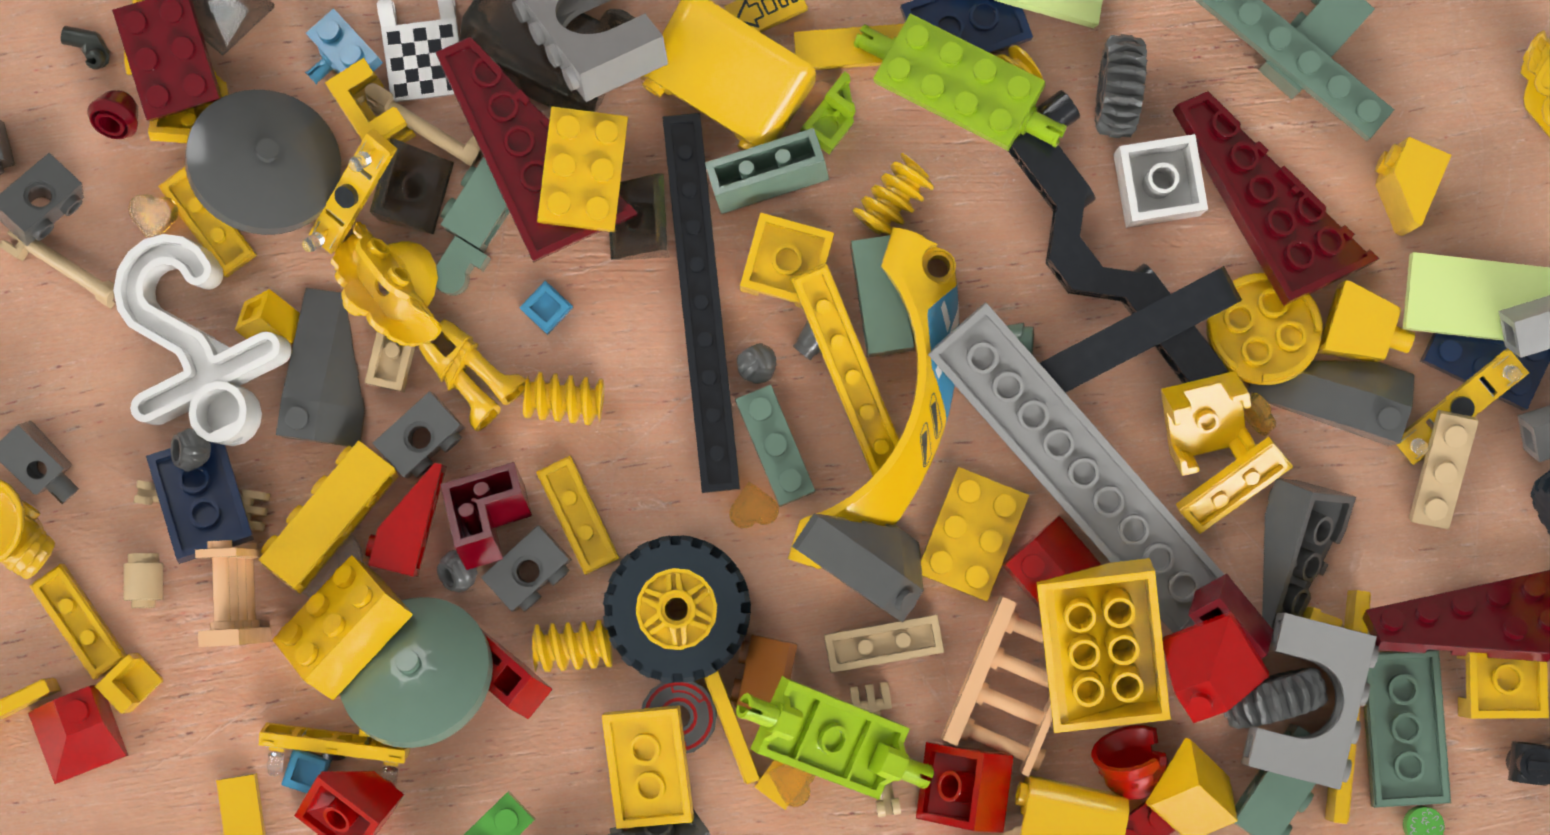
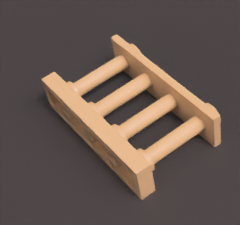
(233, 596)
(977, 691)

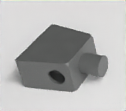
(21, 454)

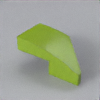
(833, 115)

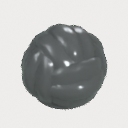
(757, 363)
(189, 450)
(453, 573)

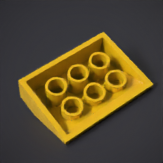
(1104, 647)

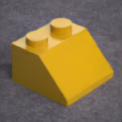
(1409, 182)

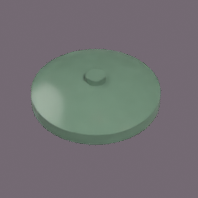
(424, 678)

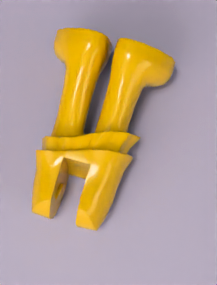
(453, 368)

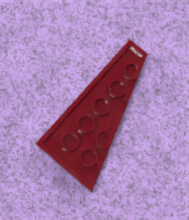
(512, 143)
(1274, 210)
(1492, 618)

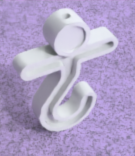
(212, 371)

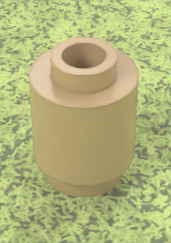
(143, 580)

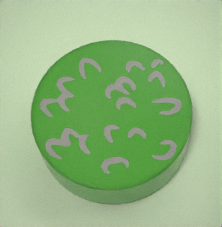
(1423, 821)

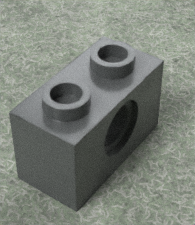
(47, 180)
(397, 441)
(505, 575)

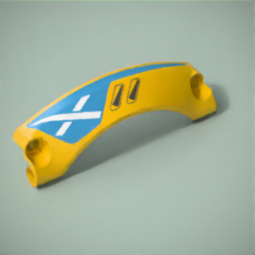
(933, 315)

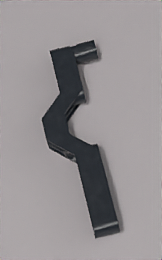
(1075, 263)

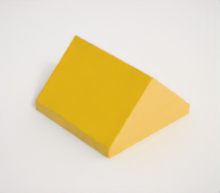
(1193, 793)

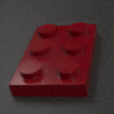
(167, 56)

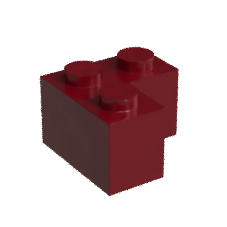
(481, 504)
(1225, 596)

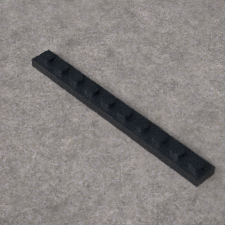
(701, 303)

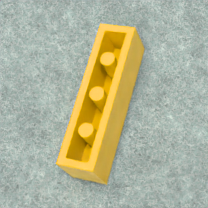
(328, 516)

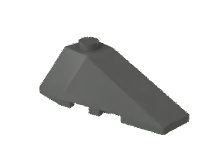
(322, 380)
(1350, 396)
(1298, 533)
(868, 558)

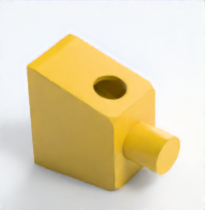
(1362, 326)

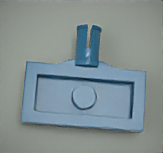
(338, 47)

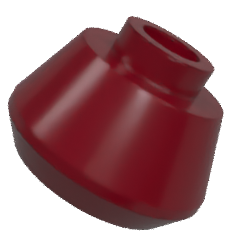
(114, 114)

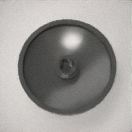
(262, 162)

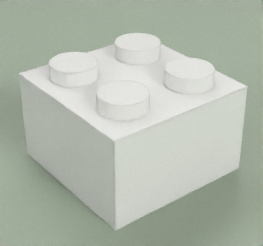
(1160, 181)

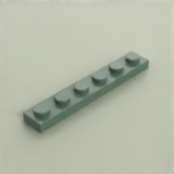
(1303, 63)

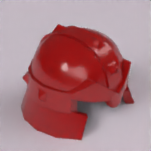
(1129, 761)

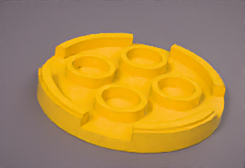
(1262, 336)

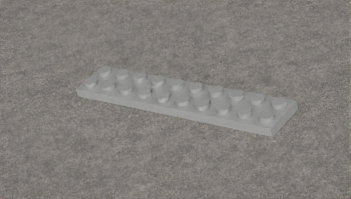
(1073, 459)

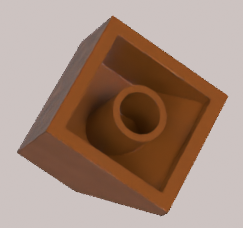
(765, 664)

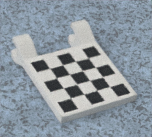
(411, 50)

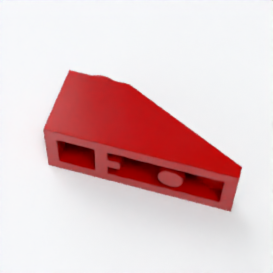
(406, 530)
(515, 682)

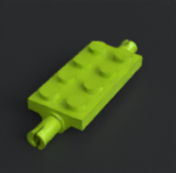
(960, 82)
(832, 739)

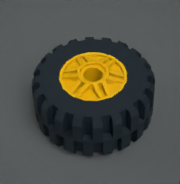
(640, 617)

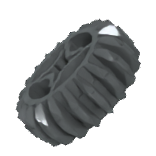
(1121, 86)
(1280, 698)

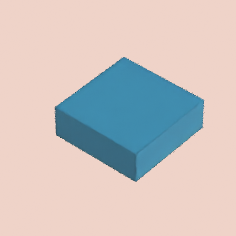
(546, 307)
(304, 769)

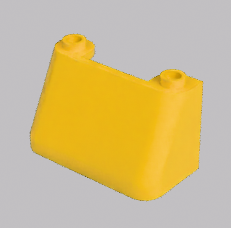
(731, 73)
(1069, 809)

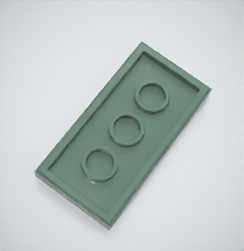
(1406, 731)

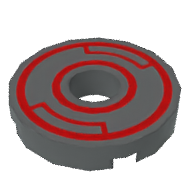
(698, 703)

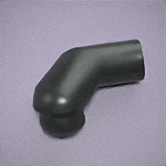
(90, 43)

